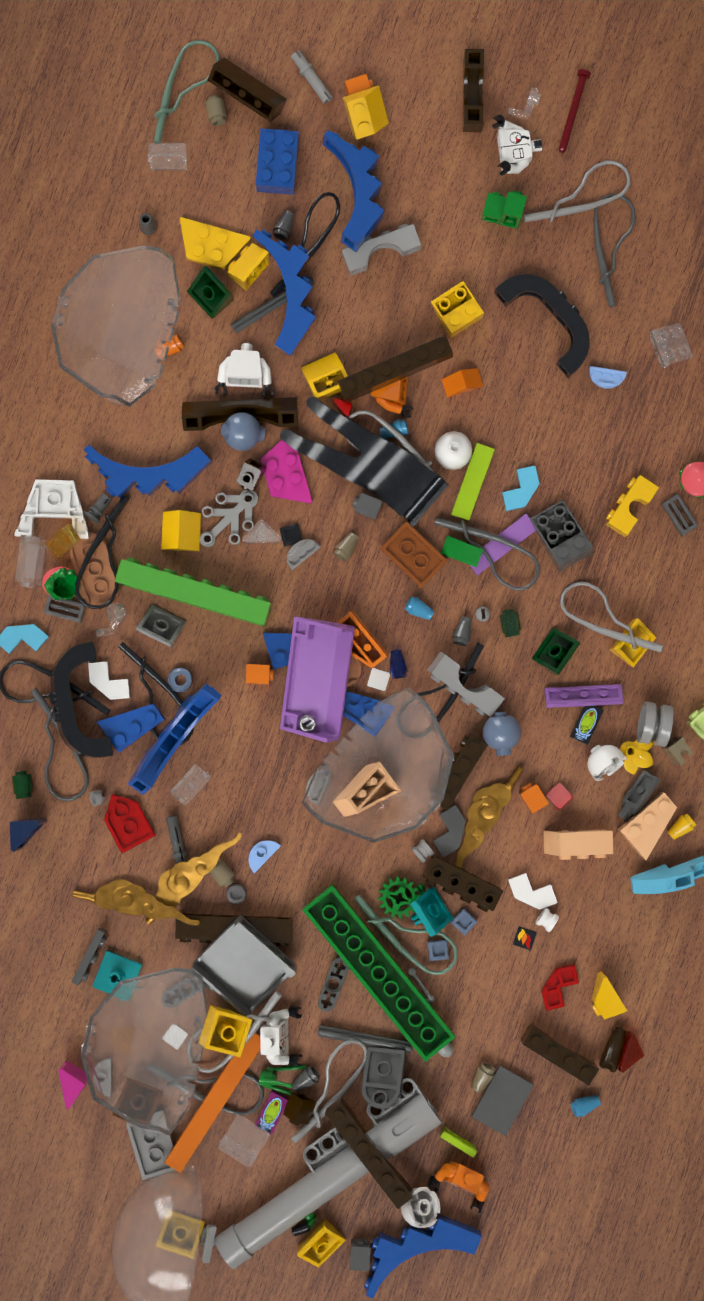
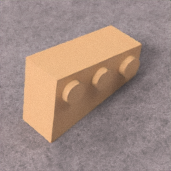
(366, 790)
(647, 826)
(578, 843)

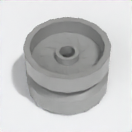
(655, 724)

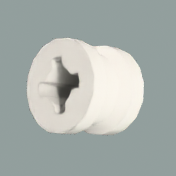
(547, 919)

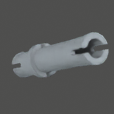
(307, 71)

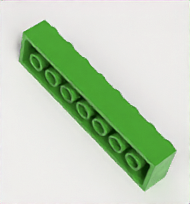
(194, 593)

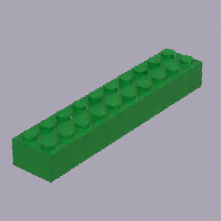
(379, 972)

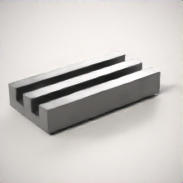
(665, 506)
(81, 612)

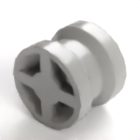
(422, 850)

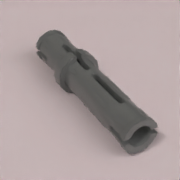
(176, 839)

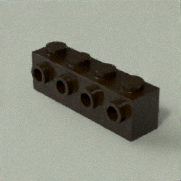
(246, 89)
(462, 766)
(463, 883)

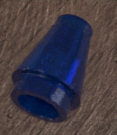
(397, 665)

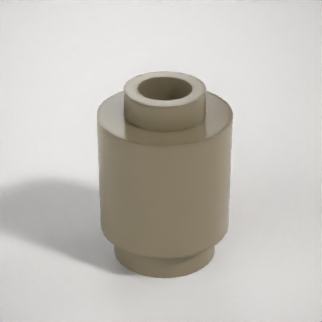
(216, 110)
(222, 874)

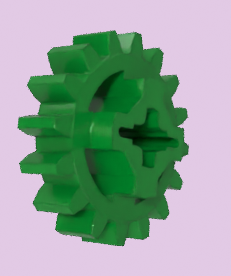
(401, 889)

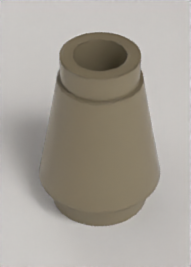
(346, 547)
(483, 1076)

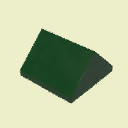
(210, 292)
(555, 651)

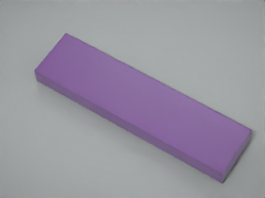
(515, 533)
(583, 696)

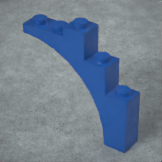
(365, 188)
(297, 289)
(177, 473)
(171, 737)
(392, 1252)

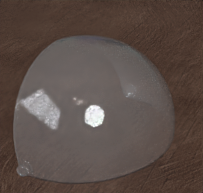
(159, 1237)

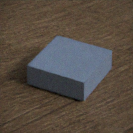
(464, 921)
(438, 949)

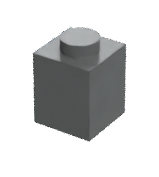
(367, 506)
(360, 1254)

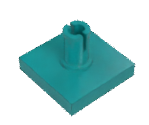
(431, 911)
(115, 969)

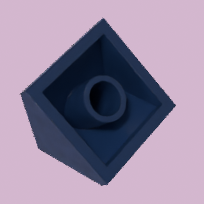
(23, 830)

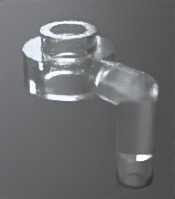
(533, 98)
(116, 614)

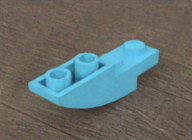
(668, 879)

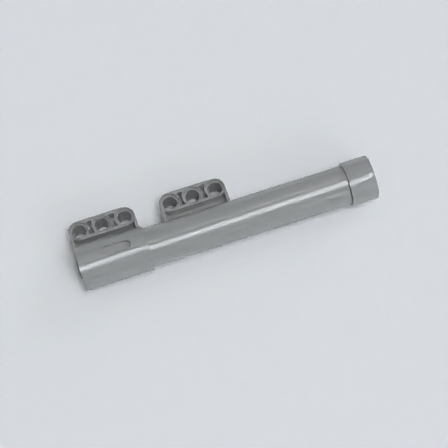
(330, 1174)

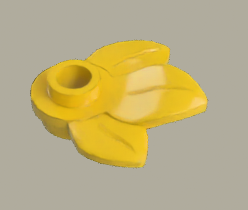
(639, 756)

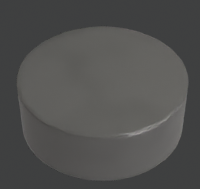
(236, 893)

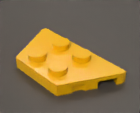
(211, 244)

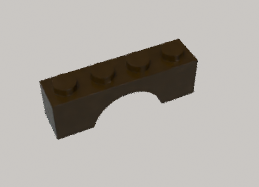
(472, 90)
(559, 1055)

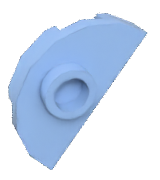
(606, 377)
(261, 853)

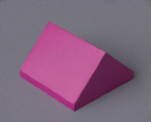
(72, 1082)

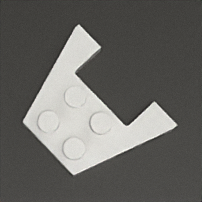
(53, 500)

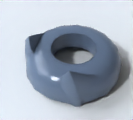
(173, 676)

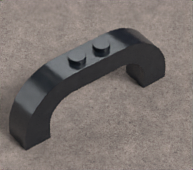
(557, 304)
(63, 703)

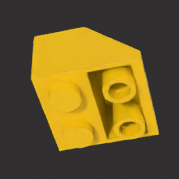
(457, 309)
(324, 376)

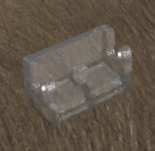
(167, 156)
(190, 784)

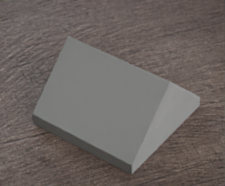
(161, 626)

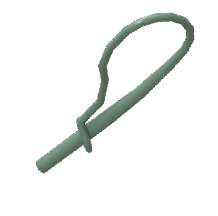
(164, 110)
(374, 919)

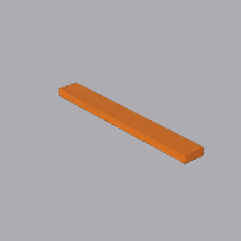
(212, 1105)

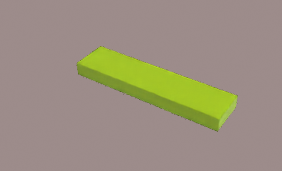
(472, 482)

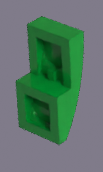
(461, 551)

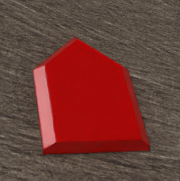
(127, 823)

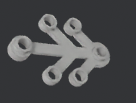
(231, 516)

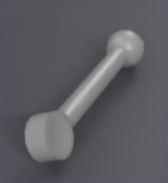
(412, 972)

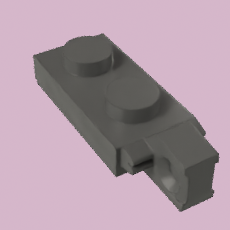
(638, 795)

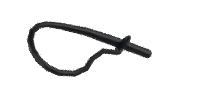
(279, 287)
(98, 539)
(141, 662)
(464, 674)
(86, 696)

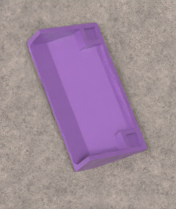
(317, 677)

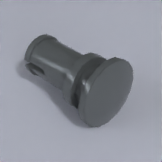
(98, 508)

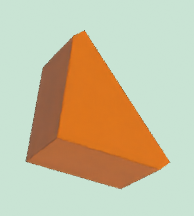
(462, 382)

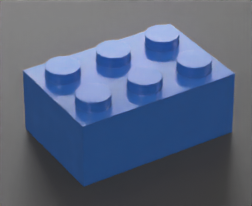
(277, 161)

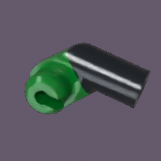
(305, 1226)

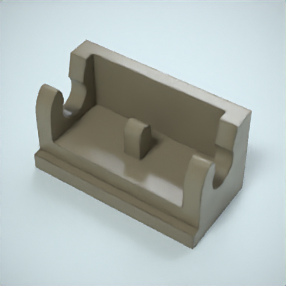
(675, 749)

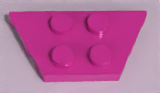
(285, 474)

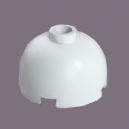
(453, 450)
(604, 761)
(422, 1208)

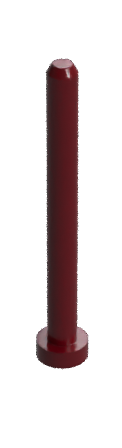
(583, 75)

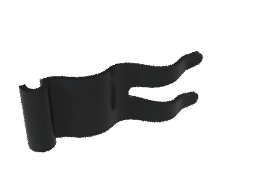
(380, 468)

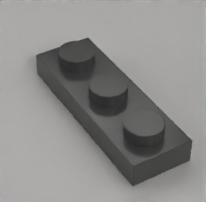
(90, 956)

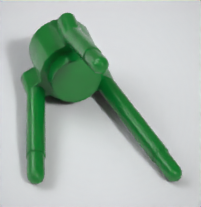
(268, 1078)

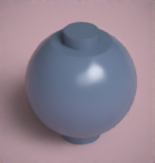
(242, 431)
(502, 733)

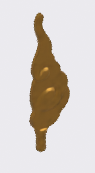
(485, 813)
(186, 876)
(131, 900)

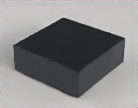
(290, 535)

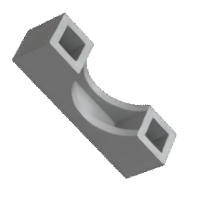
(402, 240)
(447, 671)

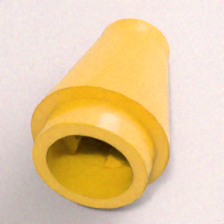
(682, 826)

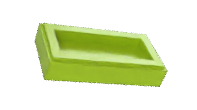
(458, 1141)

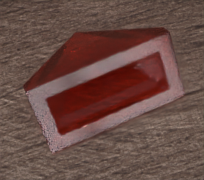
(631, 1053)

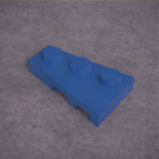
(278, 648)
(357, 706)
(130, 726)

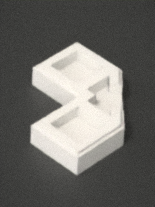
(111, 688)
(537, 898)

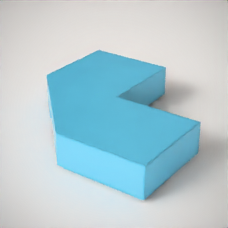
(528, 484)
(15, 634)

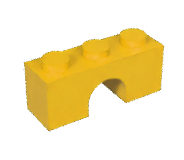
(621, 518)

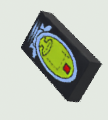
(586, 724)

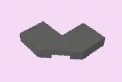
(450, 840)

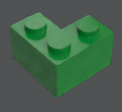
(504, 210)

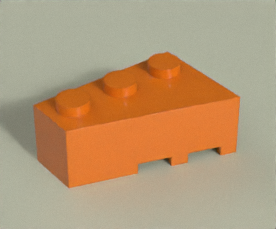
(365, 645)

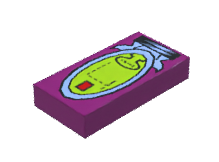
(272, 1112)

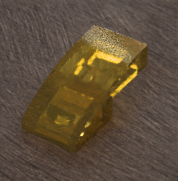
(63, 541)

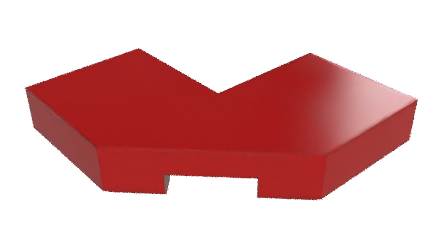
(560, 977)

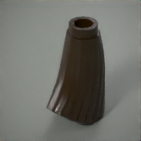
(613, 1050)

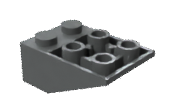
(561, 536)

